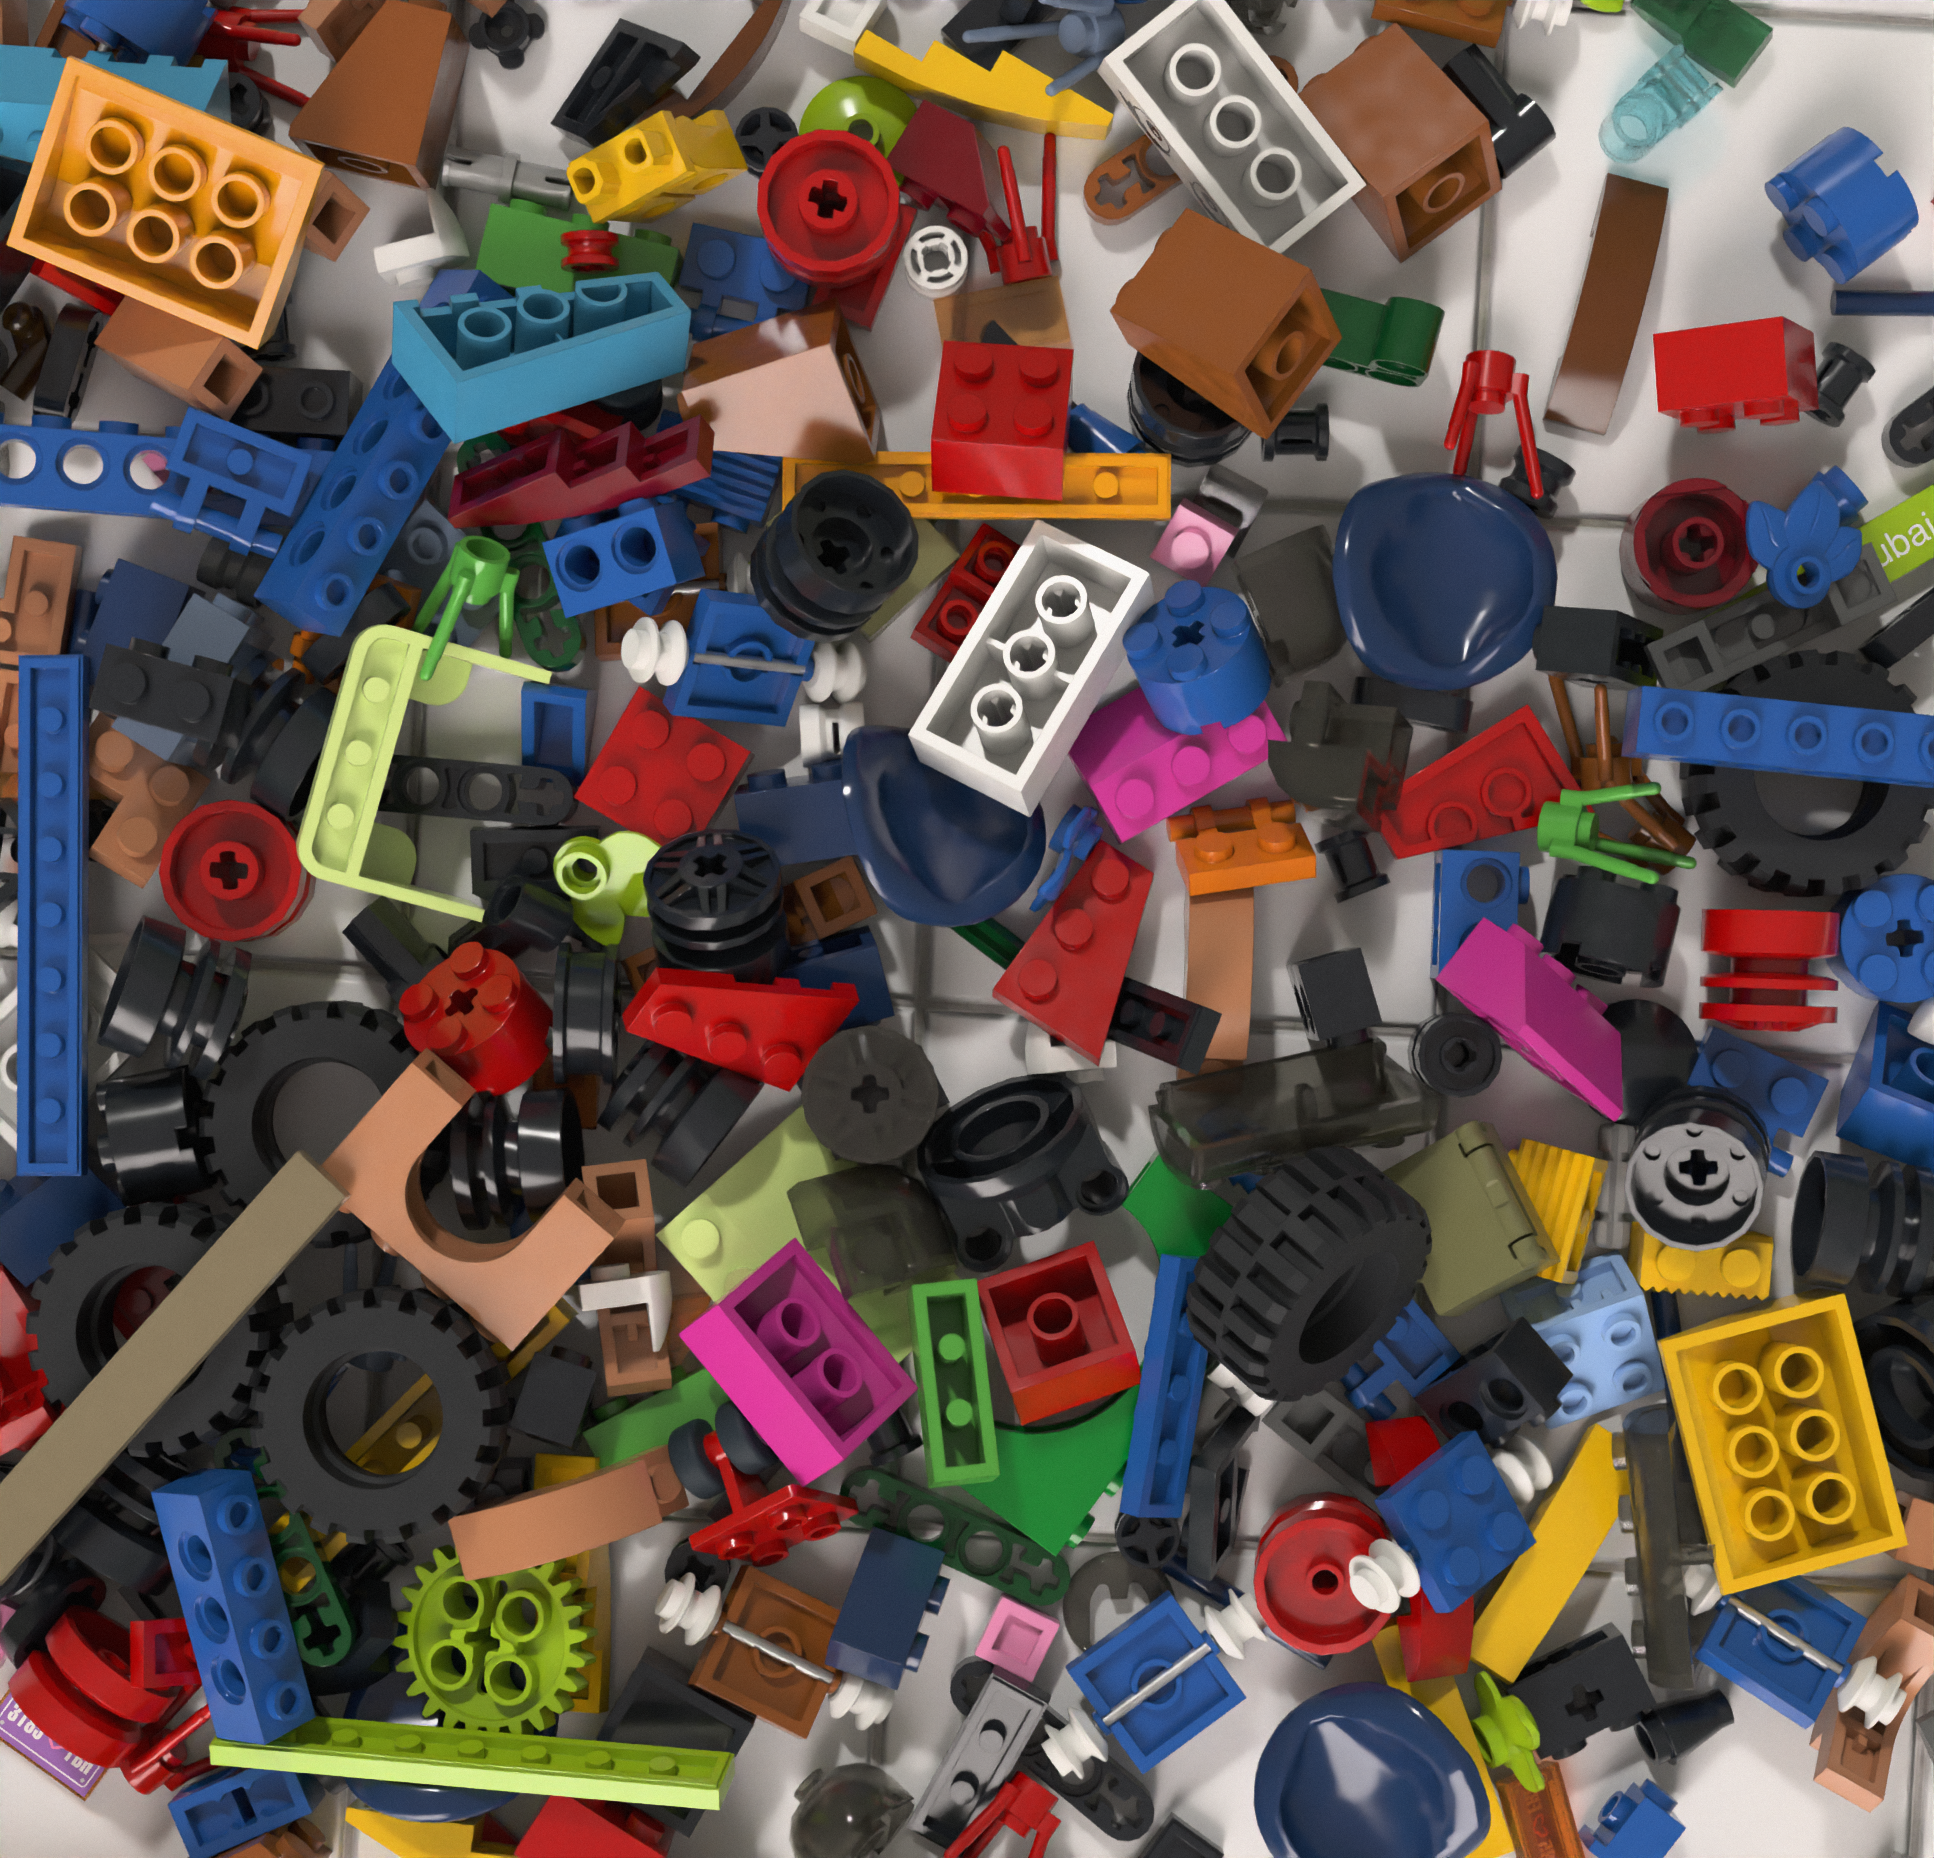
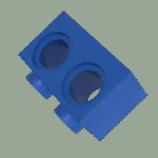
(624, 562)
(1458, 913)
(240, 1806)

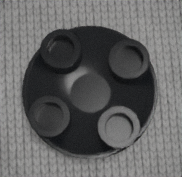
(1655, 1055)

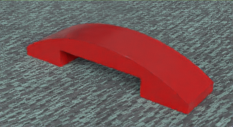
(1430, 1641)

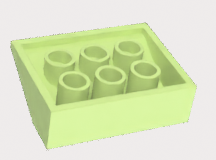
(750, 1219)

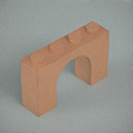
(199, 362)
(499, 1284)

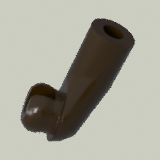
(31, 339)

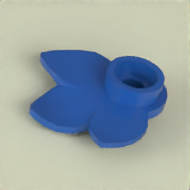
(1804, 537)
(1073, 838)

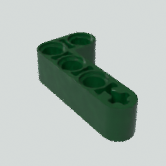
(1384, 340)

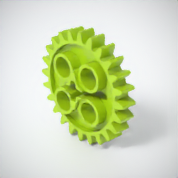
(545, 1653)

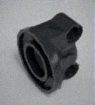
(1017, 1165)
(1899, 1371)

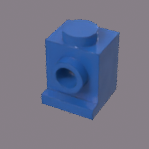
(1635, 1824)

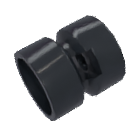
(1454, 1054)

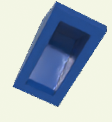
(557, 727)

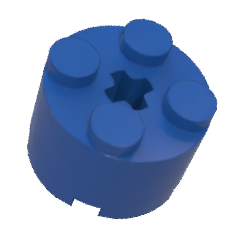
(141, 26)
(1842, 205)
(1199, 658)
(1864, 958)

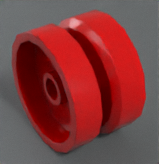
(821, 171)
(200, 878)
(1294, 1578)
(83, 1689)

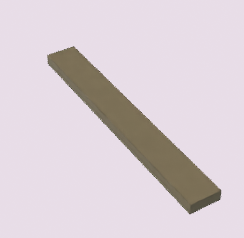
(163, 1354)

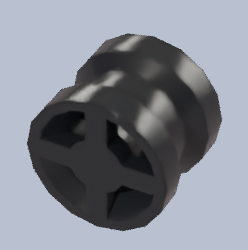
(765, 130)
(1554, 476)
(1149, 1544)
(699, 1564)

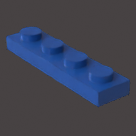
(1166, 1400)

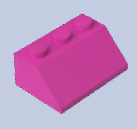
(1148, 772)
(1539, 1012)
(799, 1362)

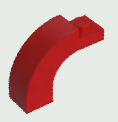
(23, 1408)

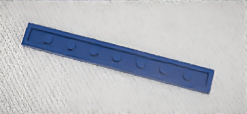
(53, 915)

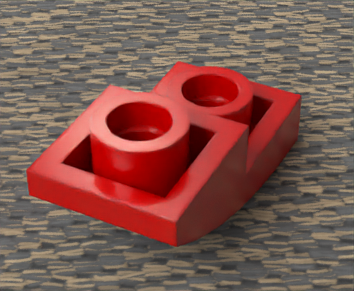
(965, 593)

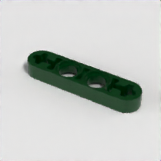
(524, 552)
(959, 1525)
(299, 1541)

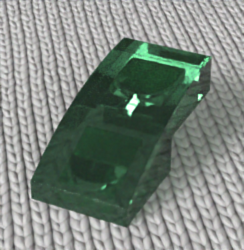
(1713, 31)

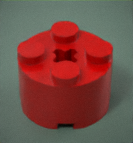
(479, 1019)

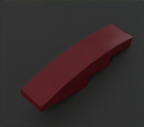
(565, 480)

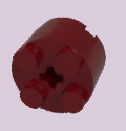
(1671, 578)

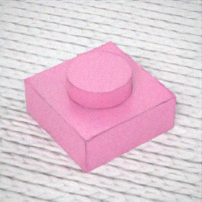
(1194, 542)
(1017, 1637)

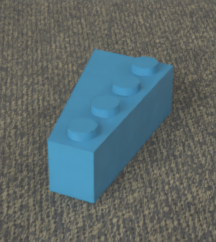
(33, 74)
(538, 352)

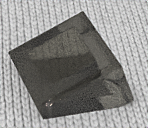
(1231, 499)

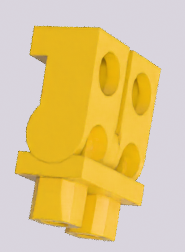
(656, 167)

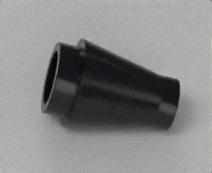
(1682, 1725)

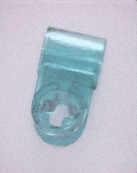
(1663, 101)

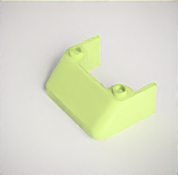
(338, 826)

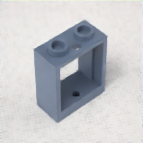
(210, 629)

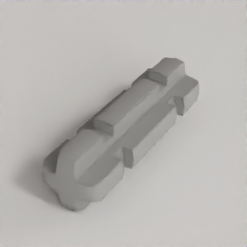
(1611, 1229)

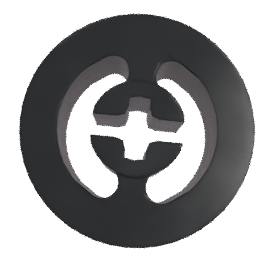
(587, 1013)

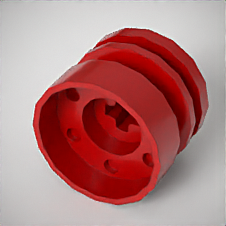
(1769, 967)

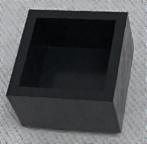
(667, 1712)

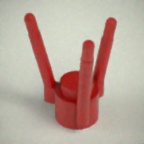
(237, 37)
(1024, 253)
(1485, 388)
(162, 1750)
(1018, 1805)

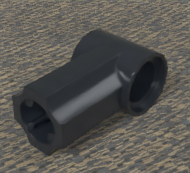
(1515, 121)
(517, 919)
(393, 946)

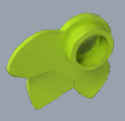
(613, 891)
(1507, 1733)

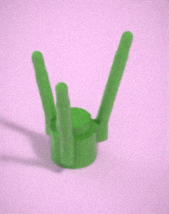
(475, 575)
(1572, 833)

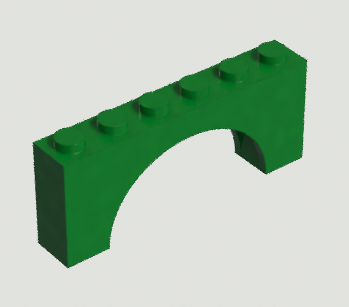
(1062, 1468)

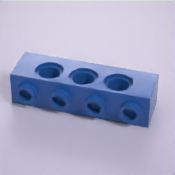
(233, 1605)

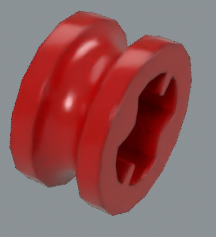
(589, 251)

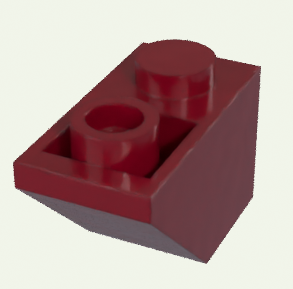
(953, 167)

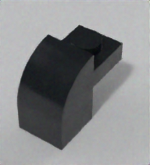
(369, 1657)

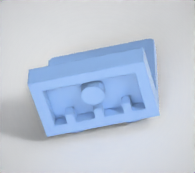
(1596, 1331)

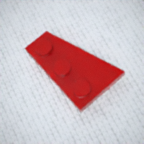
(1479, 789)
(1079, 953)
(740, 1025)

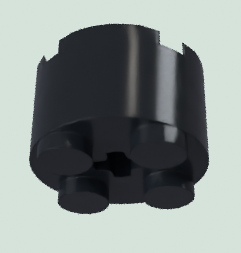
(1610, 927)
(154, 1135)

